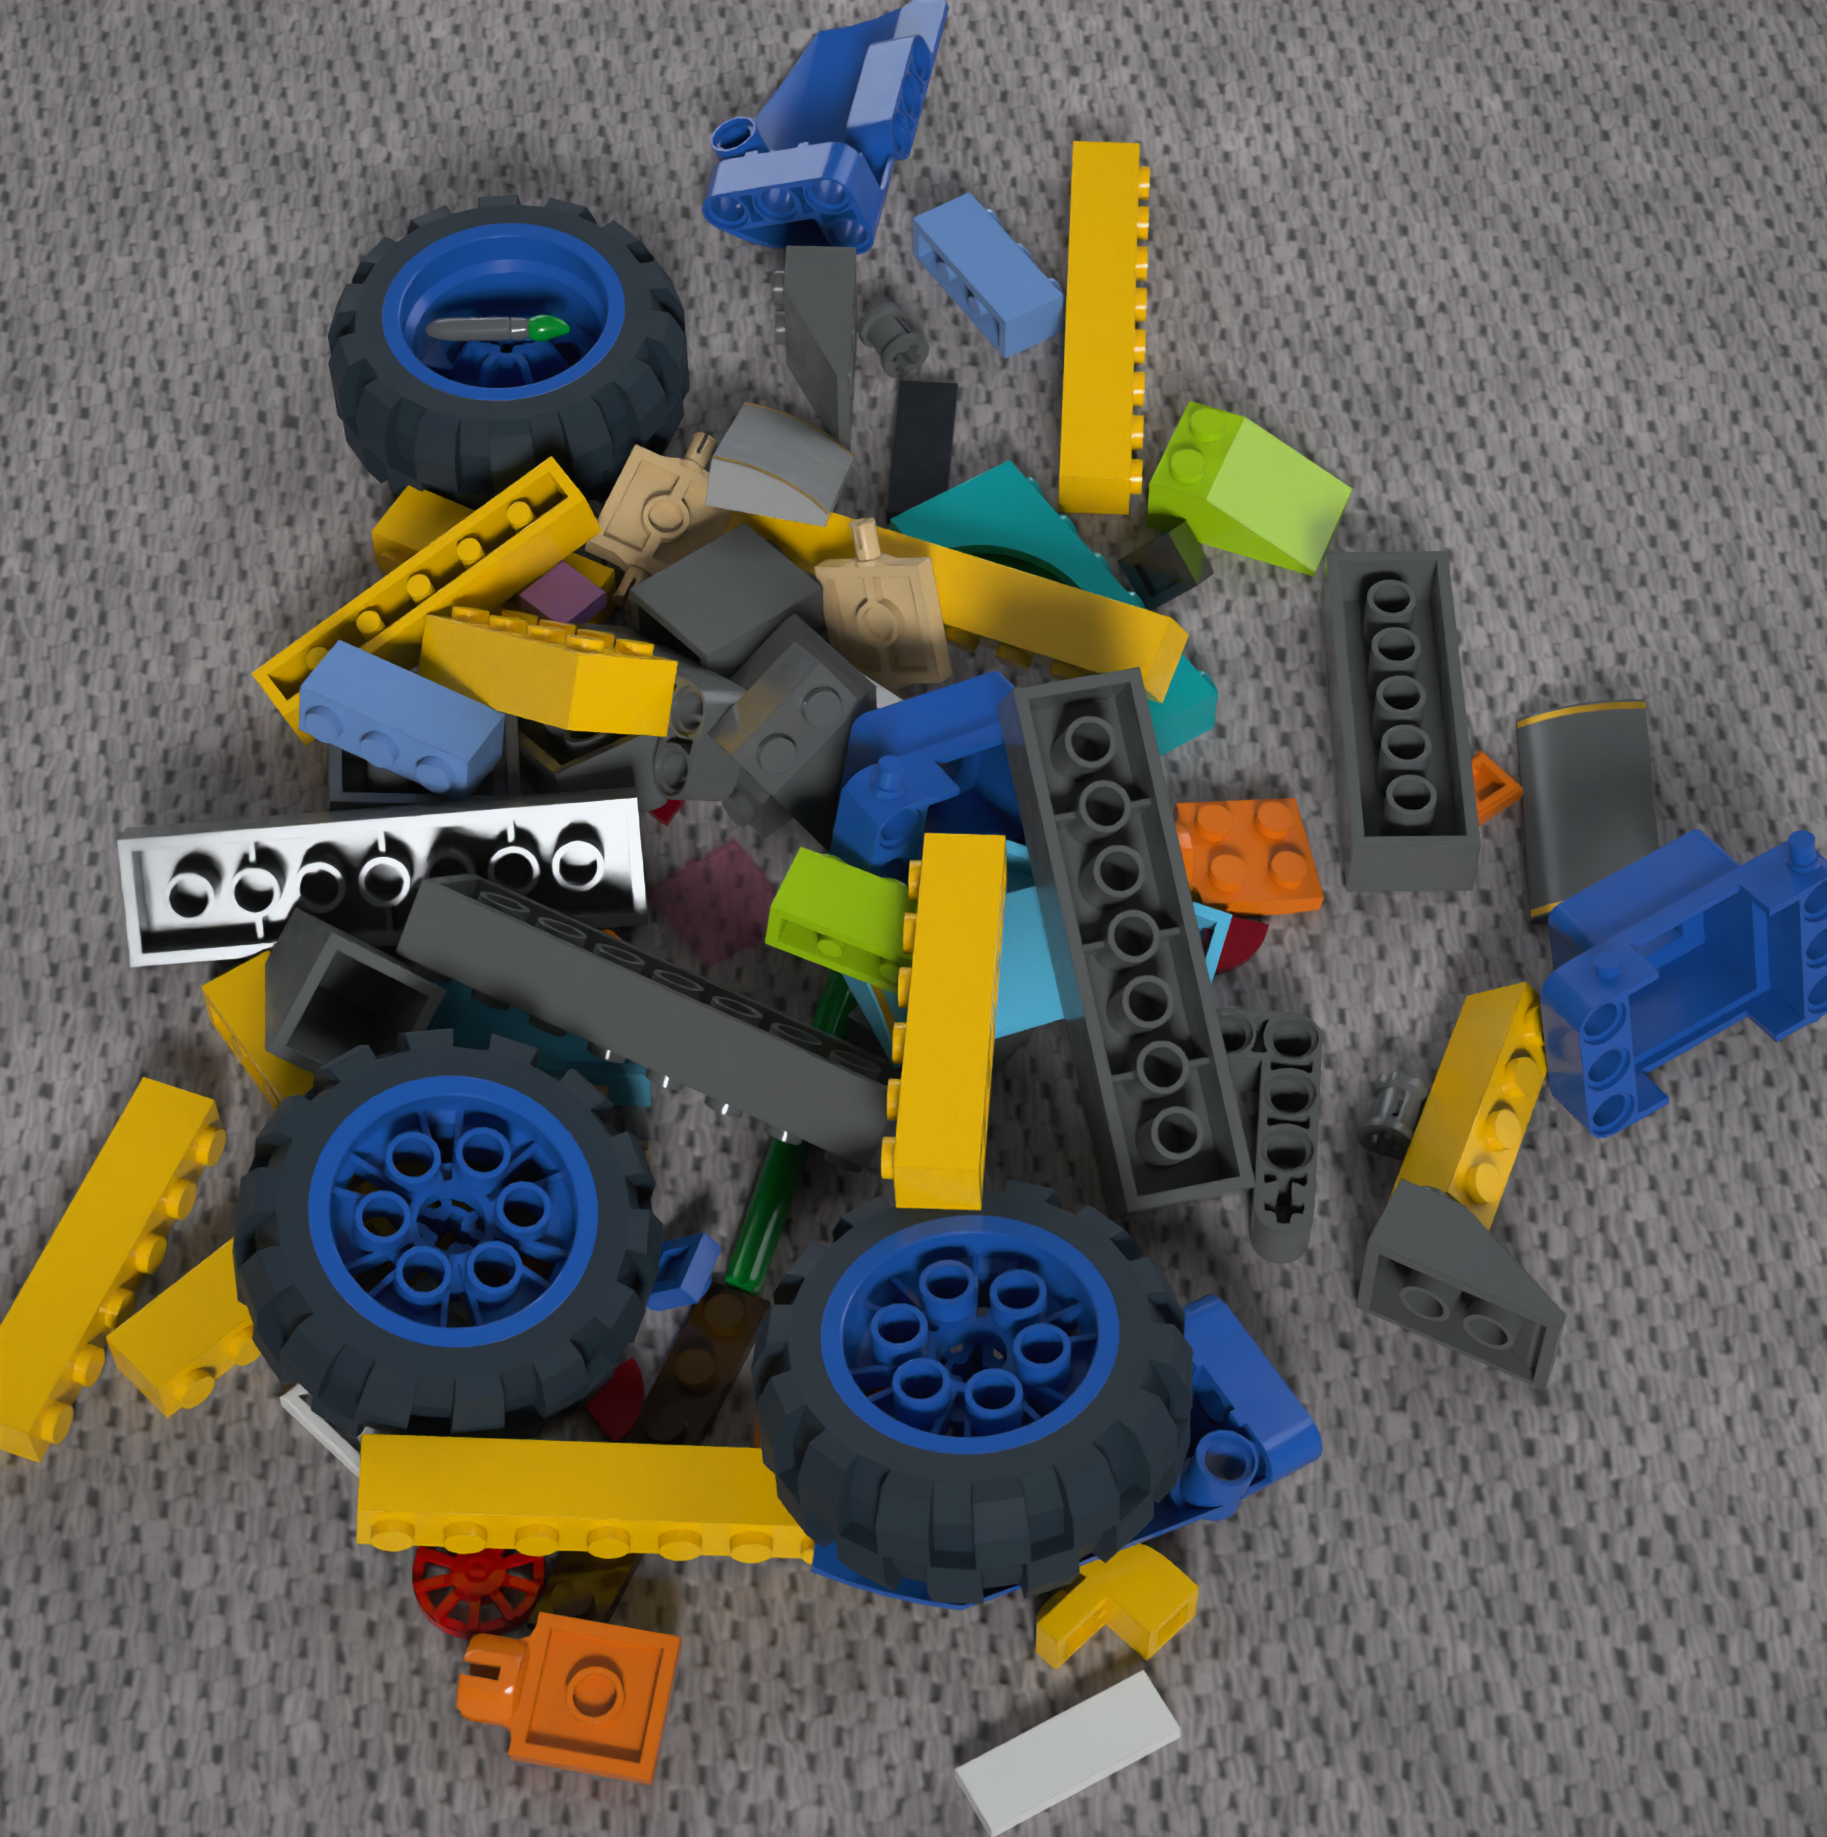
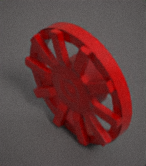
(476, 1581)

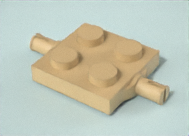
(657, 514)
(884, 614)

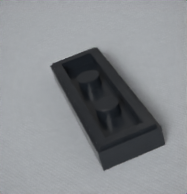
(921, 444)

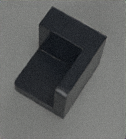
(1166, 566)

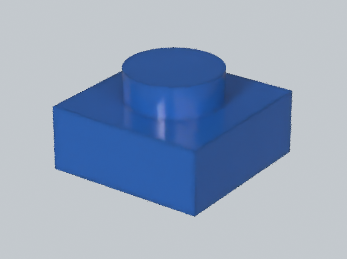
(684, 1271)

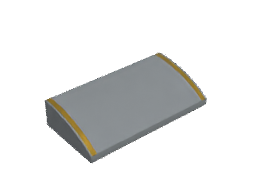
(778, 467)

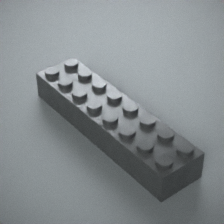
(236, 881)
(1124, 943)
(654, 1015)

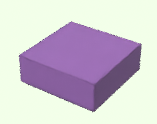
(563, 596)

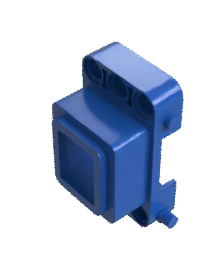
(899, 792)
(1672, 960)

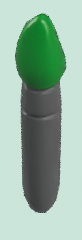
(537, 328)

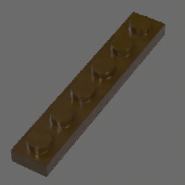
(674, 1413)

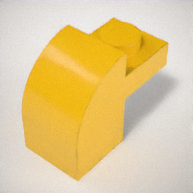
(1132, 1593)

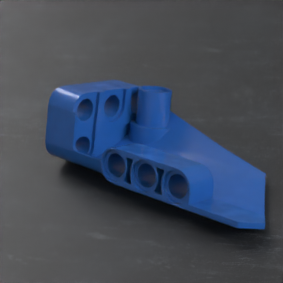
(829, 136)
(1241, 1430)

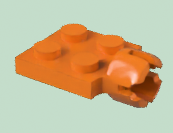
(1248, 856)
(575, 1694)

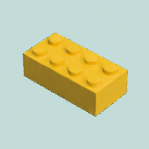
(550, 671)

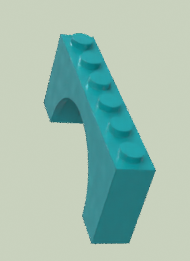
(1012, 524)

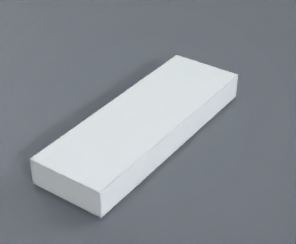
(1067, 1753)

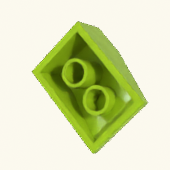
(1245, 491)

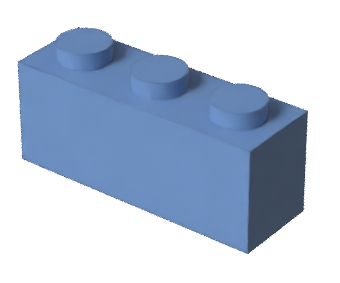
(988, 274)
(401, 721)

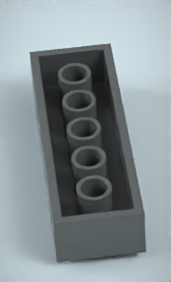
(1399, 722)

